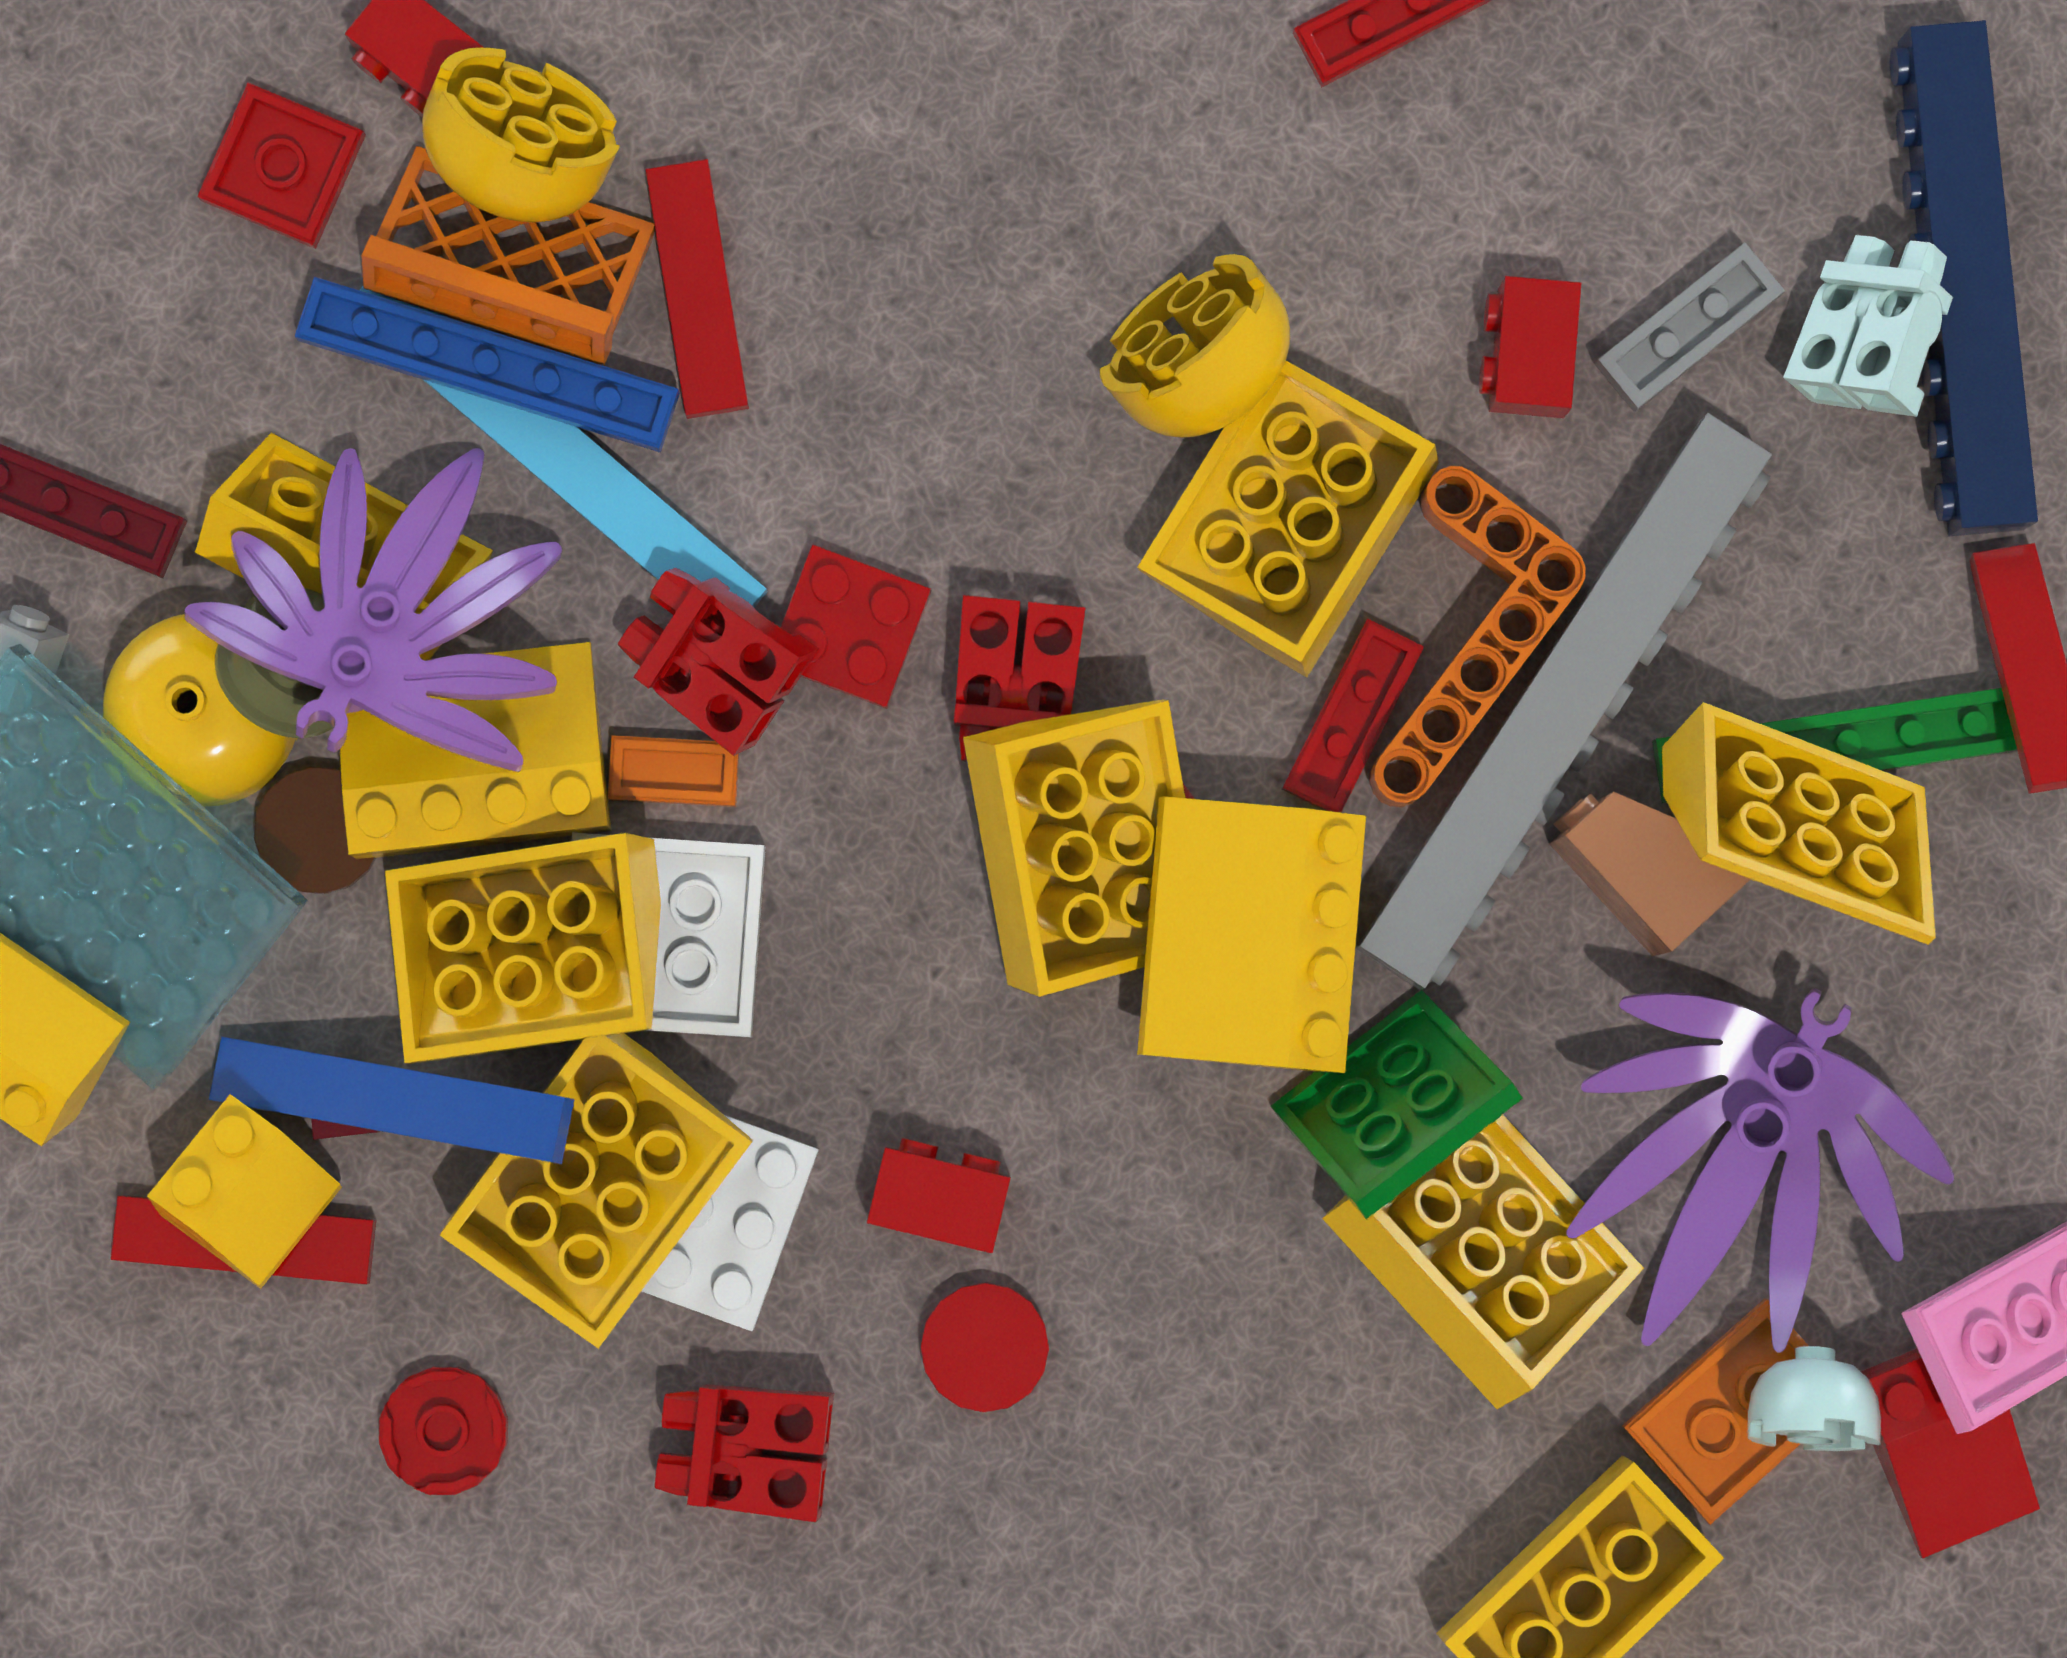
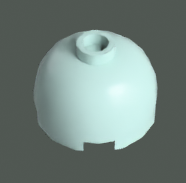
(1815, 1404)

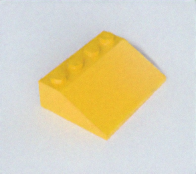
(1291, 516)
(426, 799)
(1802, 819)
(1073, 838)
(1251, 934)
(525, 946)
(629, 1186)
(1488, 1260)

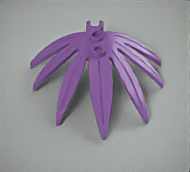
(369, 637)
(1777, 1100)

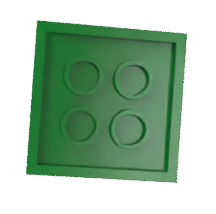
(1400, 1108)

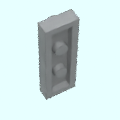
(1689, 327)

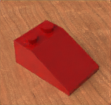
(1942, 1479)

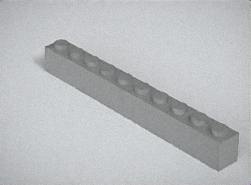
(1564, 702)

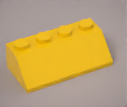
(281, 501)
(50, 1044)

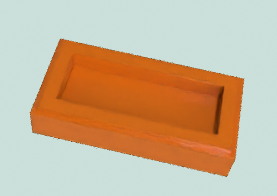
(672, 771)

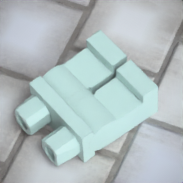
(1871, 328)

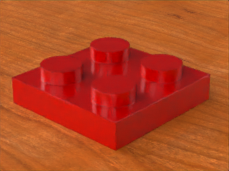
(858, 622)

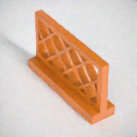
(499, 302)

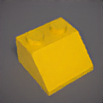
(244, 1191)

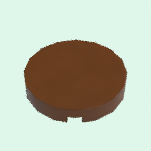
(304, 832)

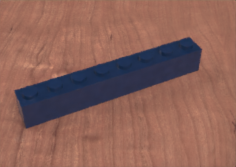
(1962, 211)

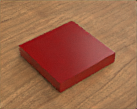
(281, 165)

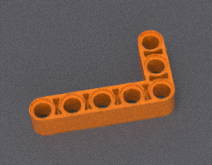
(1487, 642)

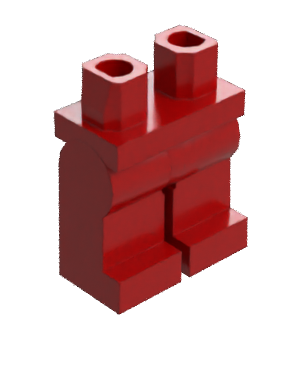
(716, 659)
(994, 689)
(728, 1447)

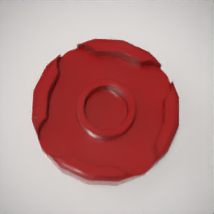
(984, 1347)
(460, 1415)

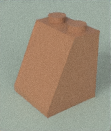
(1642, 869)

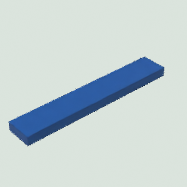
(487, 364)
(393, 1100)

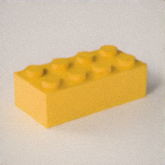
(1588, 1577)

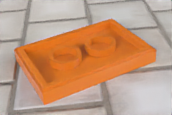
(1701, 1418)

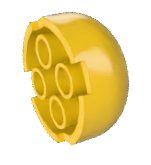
(517, 136)
(1218, 374)
(207, 751)

